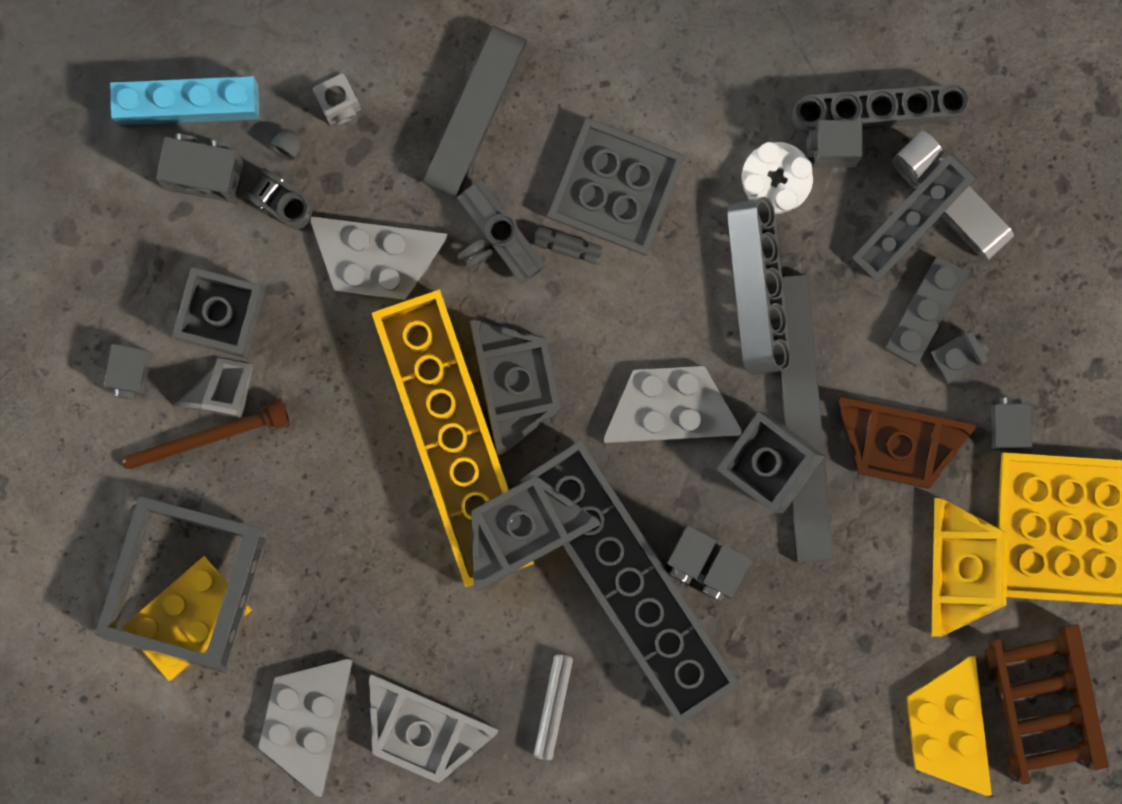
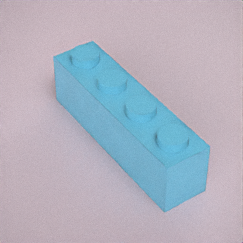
(184, 100)

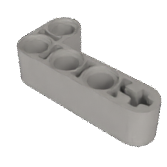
(969, 213)

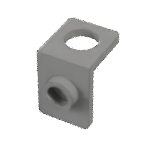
(344, 111)

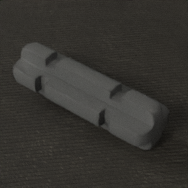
(567, 245)

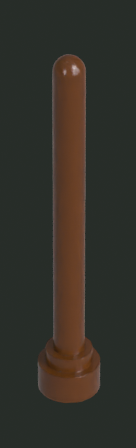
(272, 415)

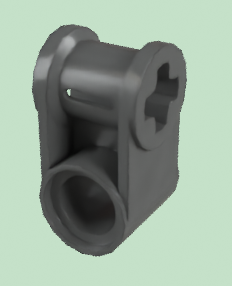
(275, 196)

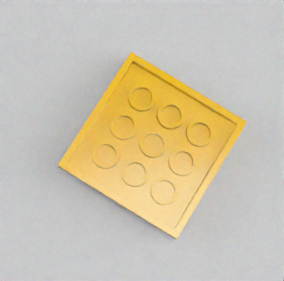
(1062, 527)

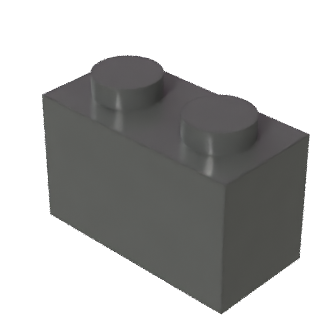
(835, 144)

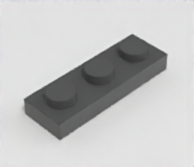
(926, 310)

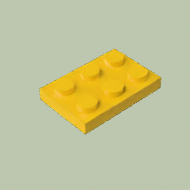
(183, 614)

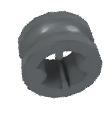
(475, 254)

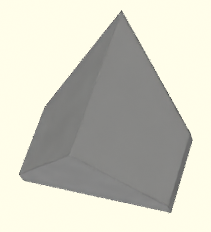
(220, 390)

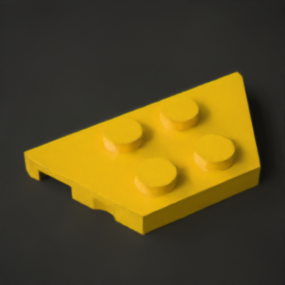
(966, 568)
(950, 728)

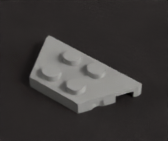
(374, 257)
(671, 406)
(305, 721)
(422, 732)

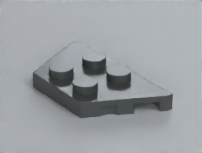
(515, 382)
(523, 528)

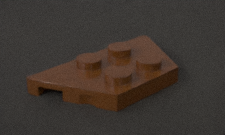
(900, 442)

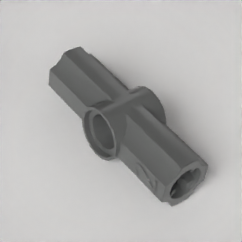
(488, 213)

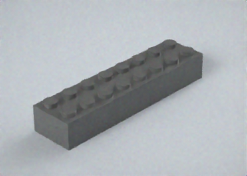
(638, 591)

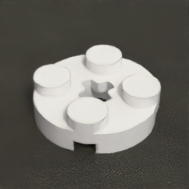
(770, 158)

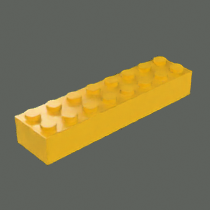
(442, 416)

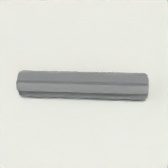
(553, 707)

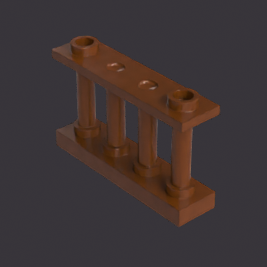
(1074, 680)

